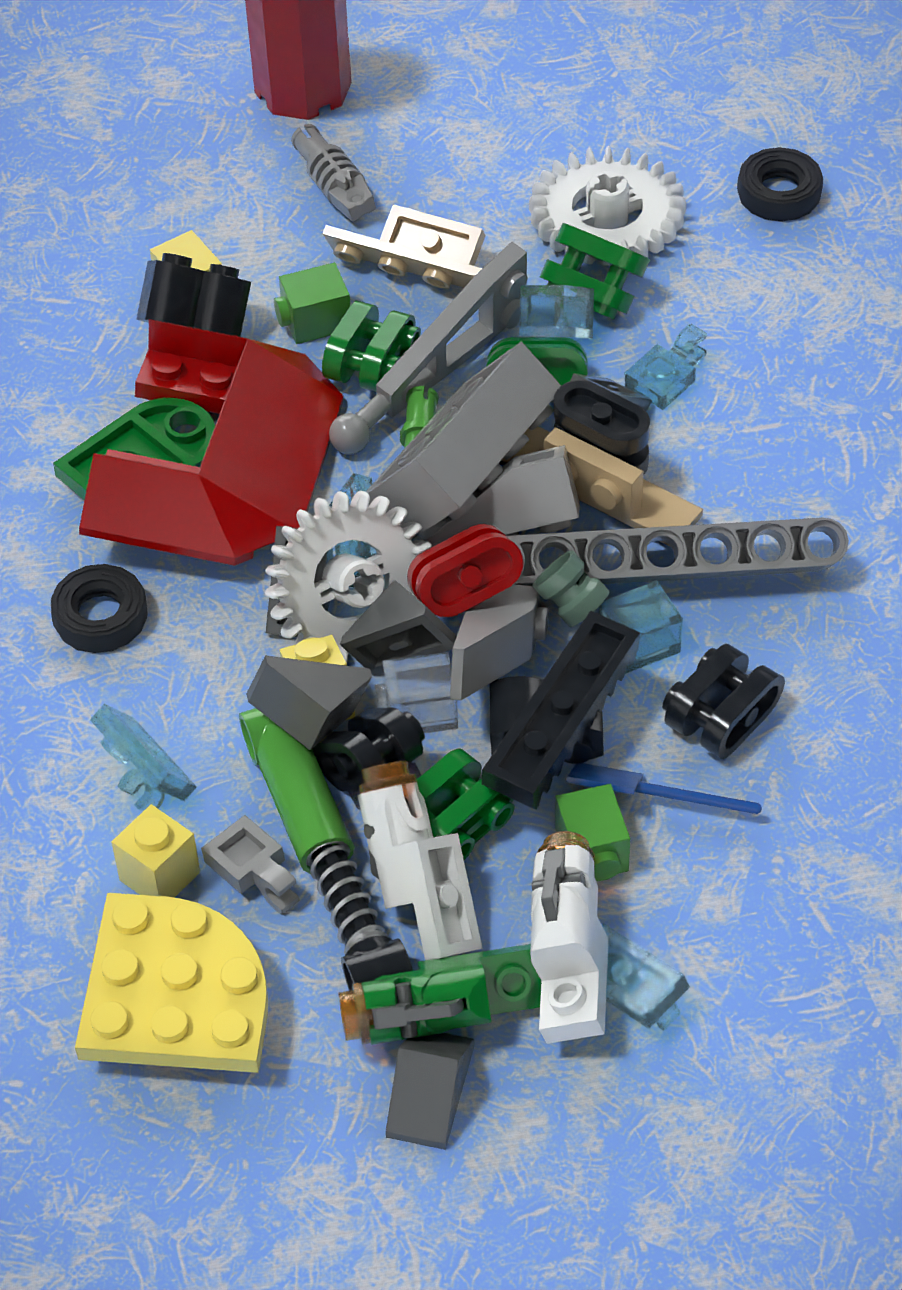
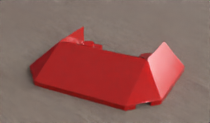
(255, 466)

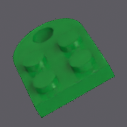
(144, 432)

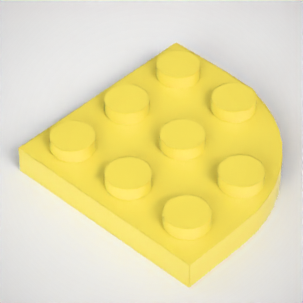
(173, 988)

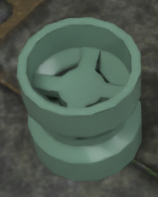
(570, 588)

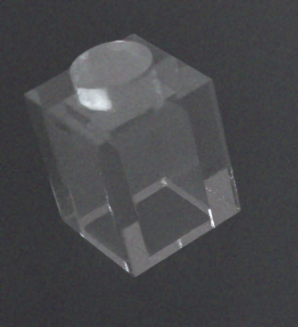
(422, 688)

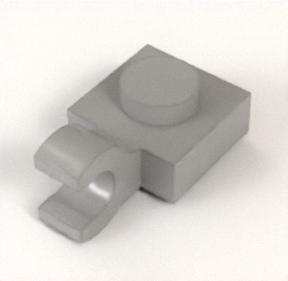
(249, 857)

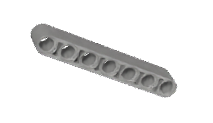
(686, 543)

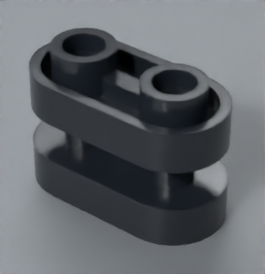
(604, 421)
(723, 700)
(372, 740)

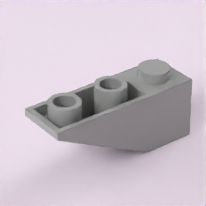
(527, 494)

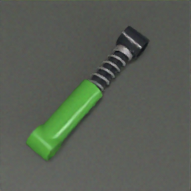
(322, 847)

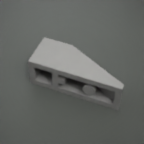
(496, 638)

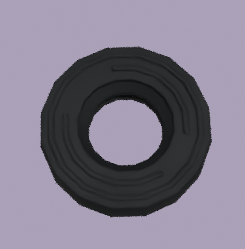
(780, 204)
(99, 634)

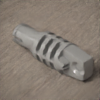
(334, 173)

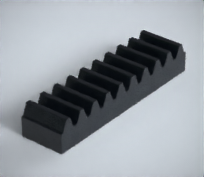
(561, 710)

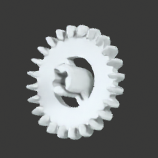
(610, 194)
(359, 521)

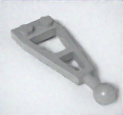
(429, 360)

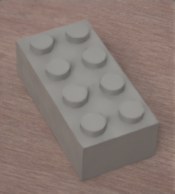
(468, 440)

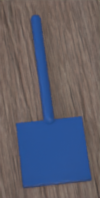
(630, 782)

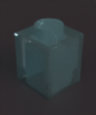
(556, 311)
(651, 614)

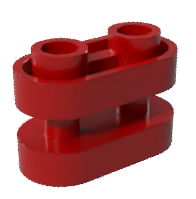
(465, 570)

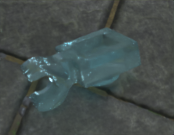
(665, 373)

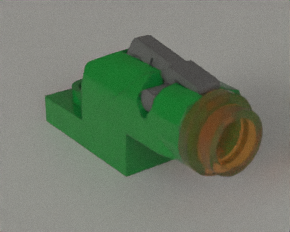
(441, 996)

